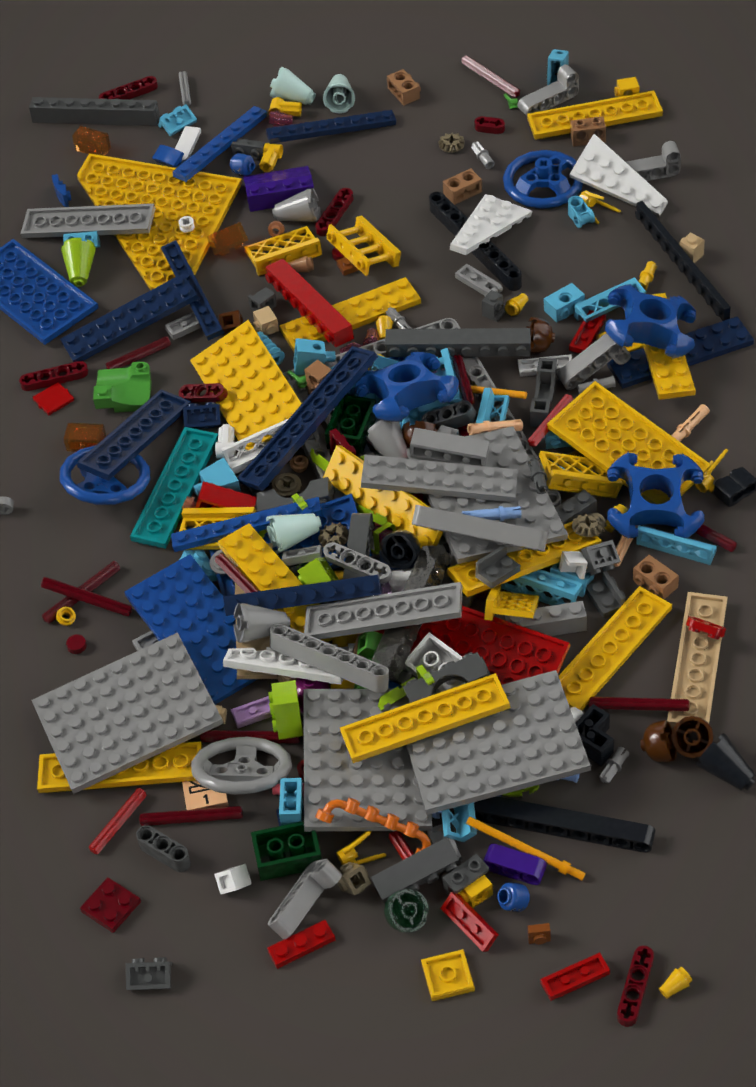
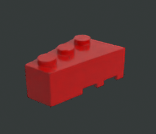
(216, 497)

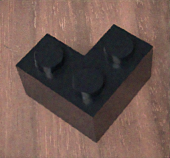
(592, 731)

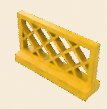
(292, 251)
(574, 480)
(204, 516)
(510, 604)

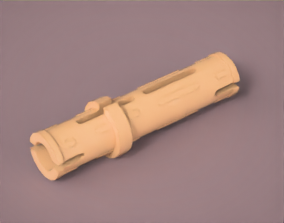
(487, 426)
(684, 430)

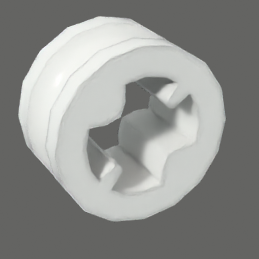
(186, 224)

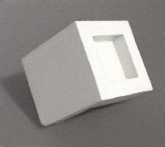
(573, 562)
(233, 879)

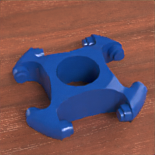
(651, 321)
(407, 386)
(668, 481)

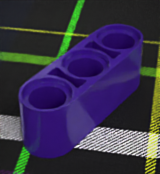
(515, 864)

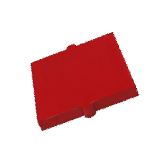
(53, 398)

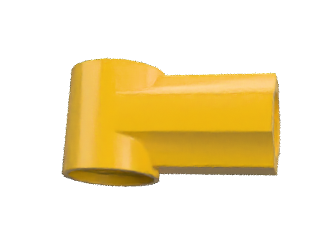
(289, 108)
(271, 154)

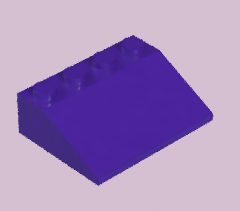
(273, 187)

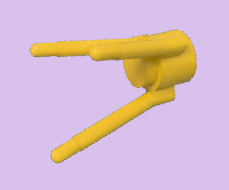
(590, 200)
(708, 479)
(349, 854)

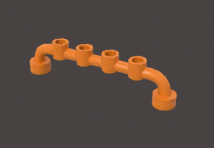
(372, 814)

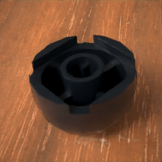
(400, 549)

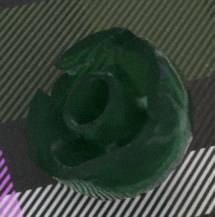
(406, 910)

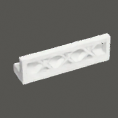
(242, 459)

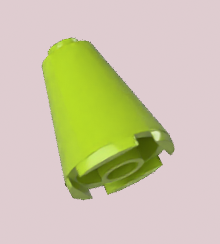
(78, 259)

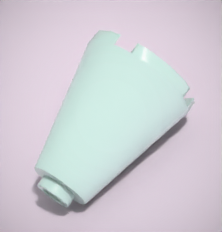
(339, 95)
(291, 529)

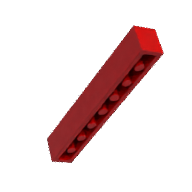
(309, 303)

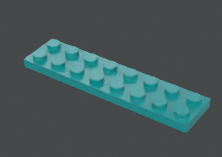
(173, 486)

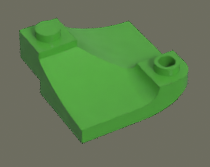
(123, 387)

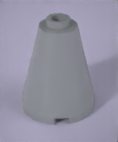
(298, 208)
(388, 439)
(256, 621)

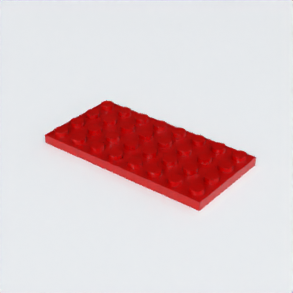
(506, 647)

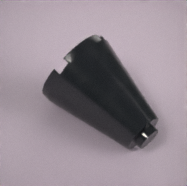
(727, 764)

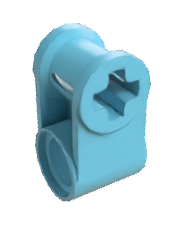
(579, 211)

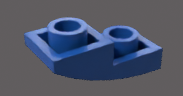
(168, 155)
(61, 191)

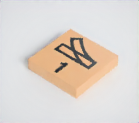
(202, 798)

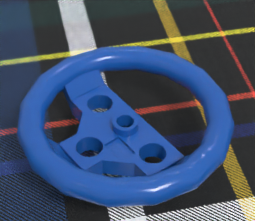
(542, 177)
(98, 490)

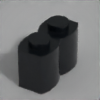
(735, 486)

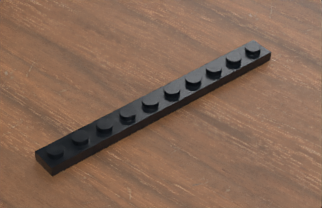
(683, 261)

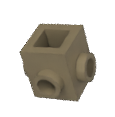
(358, 881)

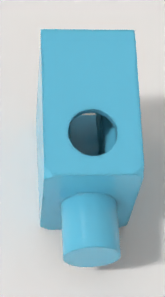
(555, 60)
(309, 351)
(218, 474)

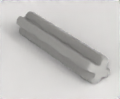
(184, 86)

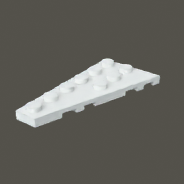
(612, 175)
(487, 221)
(276, 663)

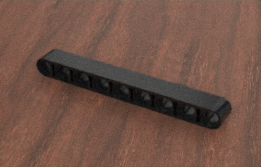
(486, 253)
(566, 823)

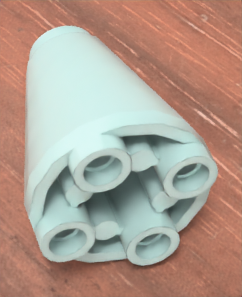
(291, 88)

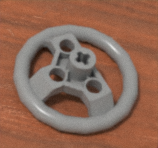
(243, 773)

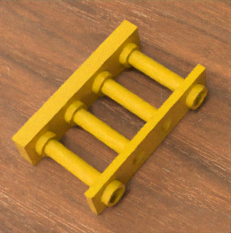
(368, 234)

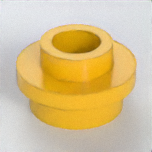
(66, 611)

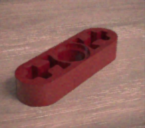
(210, 396)

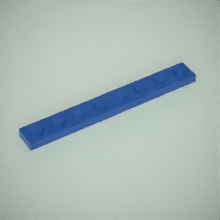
(219, 144)
(216, 531)

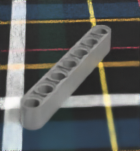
(480, 528)
(329, 658)

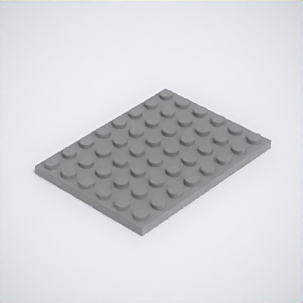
(536, 508)
(126, 712)
(503, 751)
(329, 773)

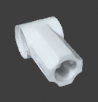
(225, 437)

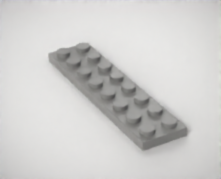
(103, 219)
(439, 478)
(384, 611)

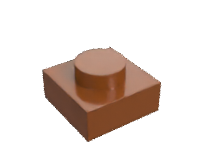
(346, 266)
(539, 933)

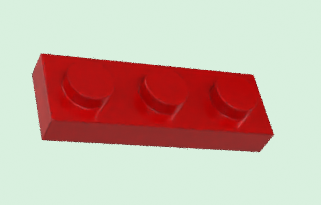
(586, 333)
(469, 921)
(301, 944)
(575, 976)

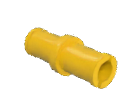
(646, 275)

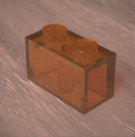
(91, 141)
(227, 238)
(83, 435)

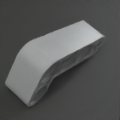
(552, 94)
(659, 166)
(591, 361)
(302, 896)

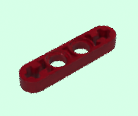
(145, 86)
(347, 193)
(53, 374)
(635, 985)

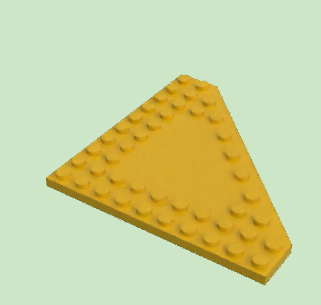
(126, 182)

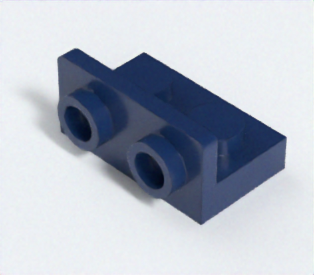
(202, 416)

